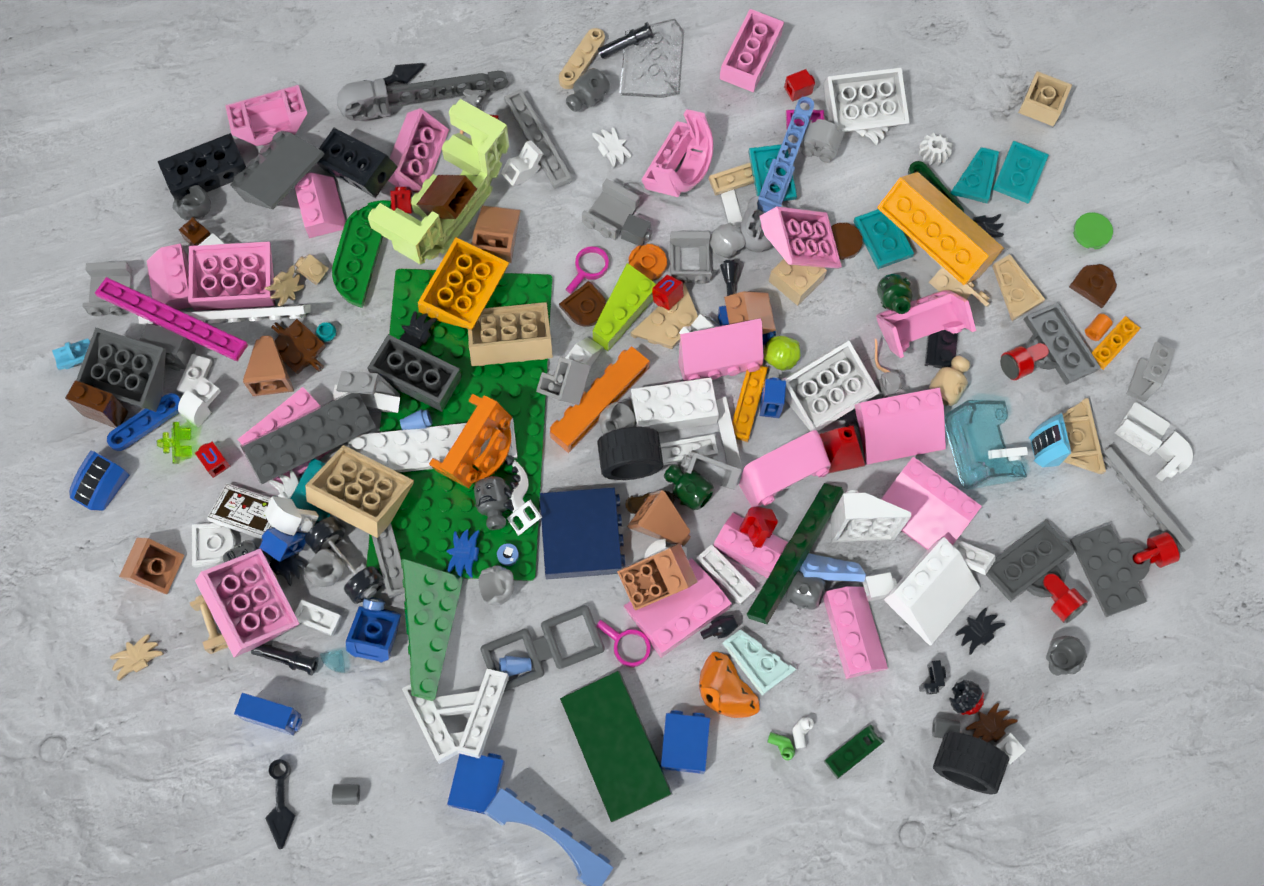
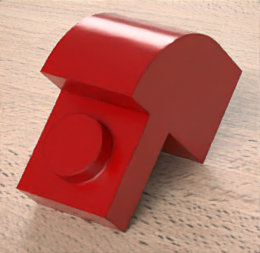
(759, 525)

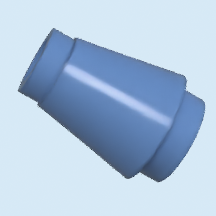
(419, 420)
(514, 665)

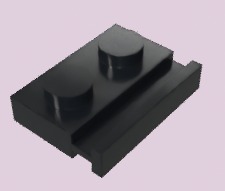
(941, 349)

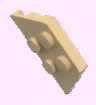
(664, 325)
(1083, 438)

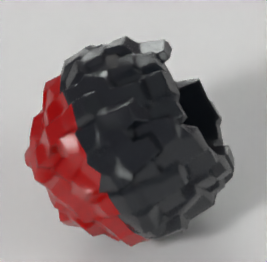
(967, 697)

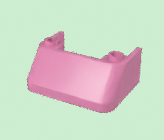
(927, 316)
(784, 467)

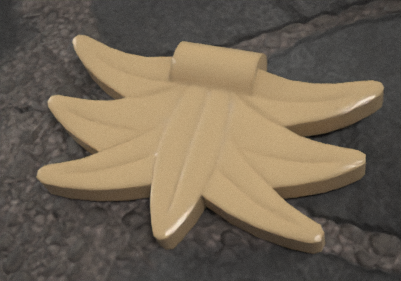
(285, 286)
(135, 657)

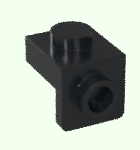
(937, 675)

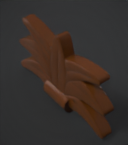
(991, 725)

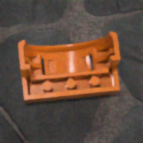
(467, 447)

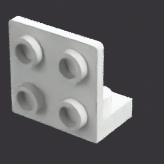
(1142, 429)

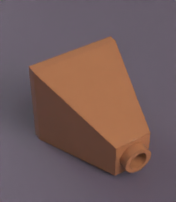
(266, 370)
(660, 520)

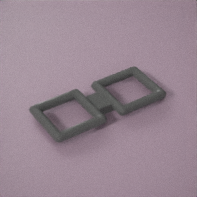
(546, 646)

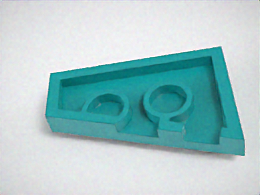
(978, 177)

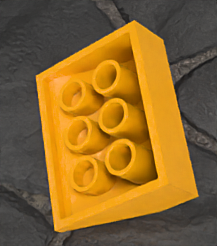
(462, 285)

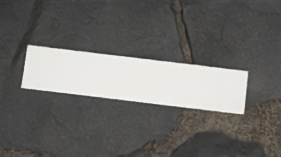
(731, 208)
(375, 400)
(728, 434)

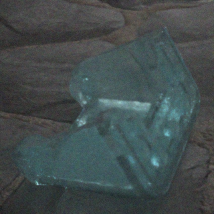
(972, 432)

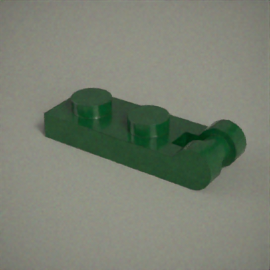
(853, 752)

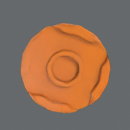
(649, 261)

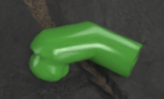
(784, 745)

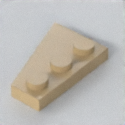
(1017, 289)

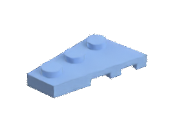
(831, 569)

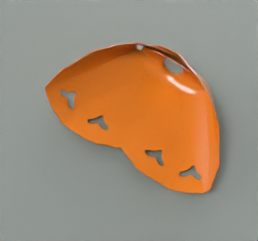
(726, 688)

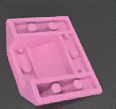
(265, 115)

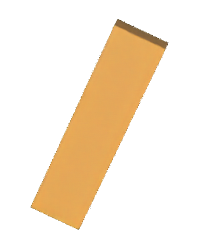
(748, 403)

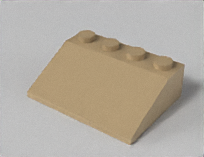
(511, 335)
(358, 490)

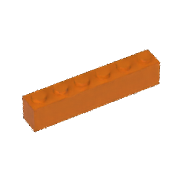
(605, 390)

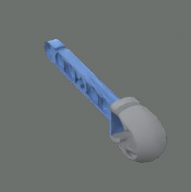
(767, 200)

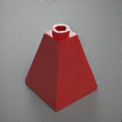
(842, 449)

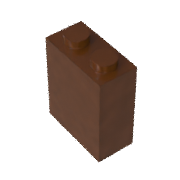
(447, 196)
(96, 404)

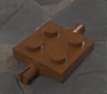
(298, 346)

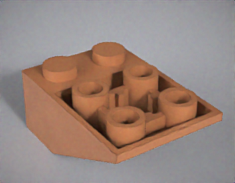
(497, 231)
(657, 576)

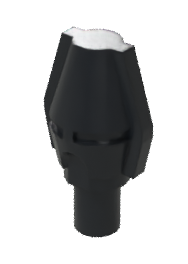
(721, 627)

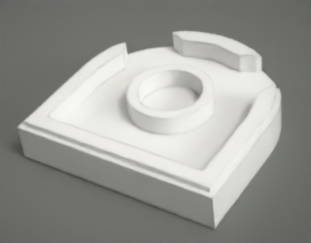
(210, 544)

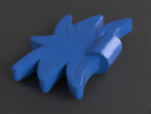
(463, 553)

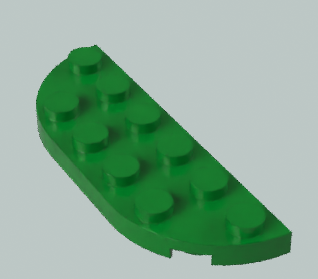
(357, 255)

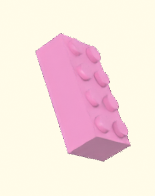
(751, 50)

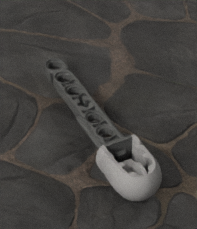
(358, 102)

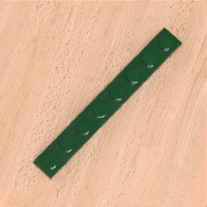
(795, 553)

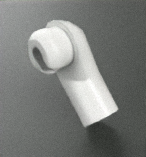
(800, 730)

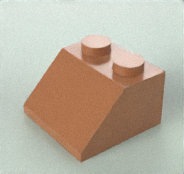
(750, 306)
(151, 565)

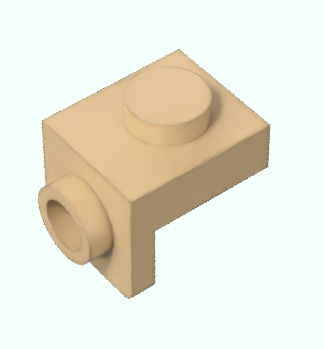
(310, 268)

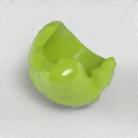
(782, 352)

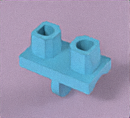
(71, 354)

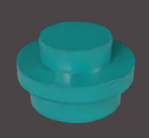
(326, 332)

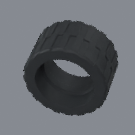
(630, 453)
(971, 762)

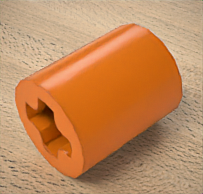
(1098, 327)

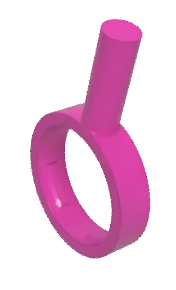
(581, 274)
(617, 637)

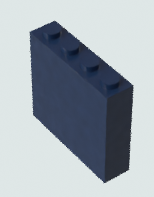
(581, 533)

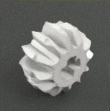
(935, 149)

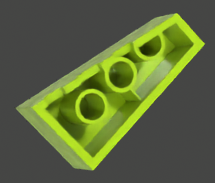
(626, 303)

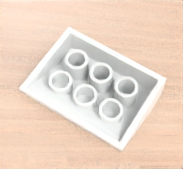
(866, 100)
(829, 387)
(866, 518)
(933, 590)

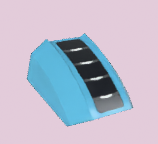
(1050, 442)

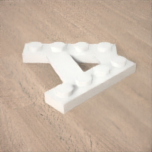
(481, 705)

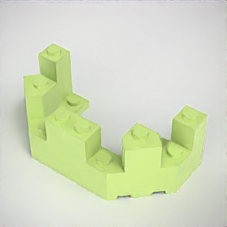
(480, 163)

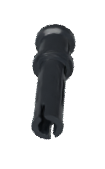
(634, 37)
(294, 660)

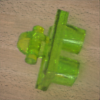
(178, 452)

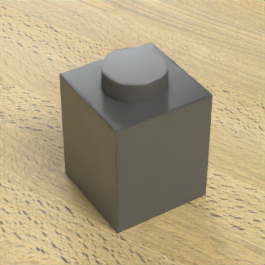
(636, 230)

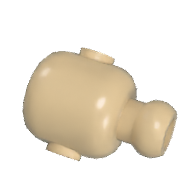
(951, 380)

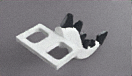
(516, 496)

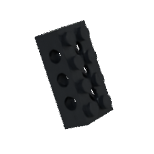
(204, 165)
(369, 179)

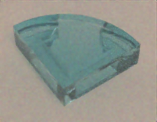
(334, 661)

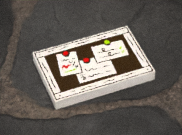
(241, 511)

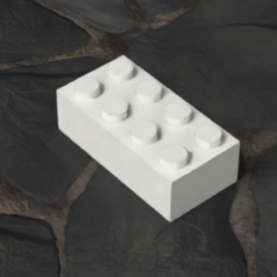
(675, 405)

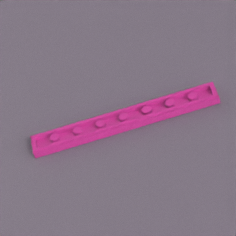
(171, 319)

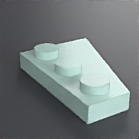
(759, 665)

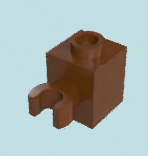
(194, 232)

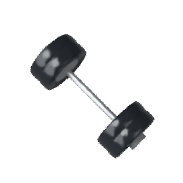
(327, 535)

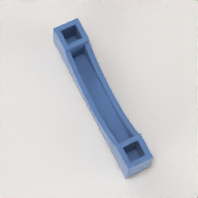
(591, 868)

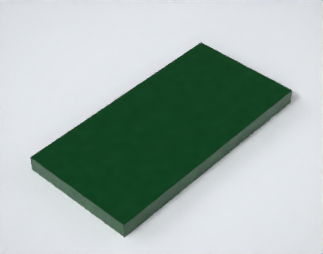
(616, 746)

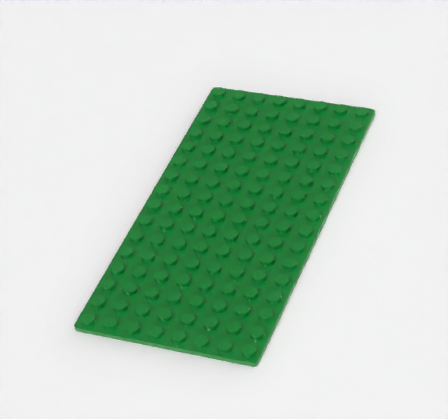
(435, 502)

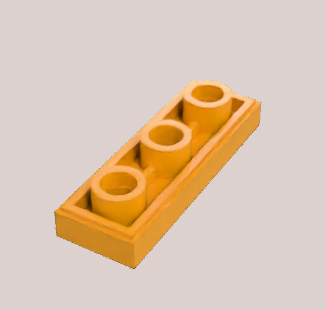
(1121, 334)

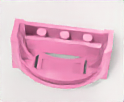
(683, 137)

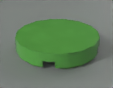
(1093, 230)

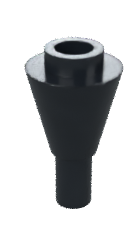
(729, 271)

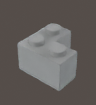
(566, 383)

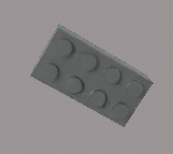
(415, 372)

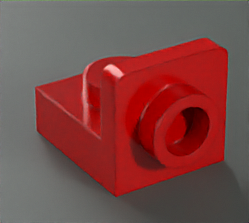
(401, 199)

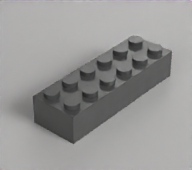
(307, 436)

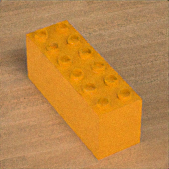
(940, 227)

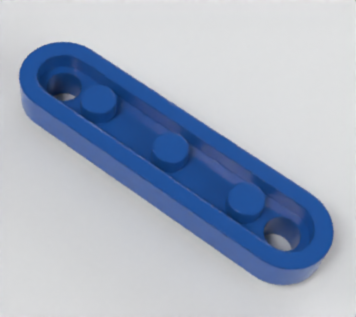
(143, 423)

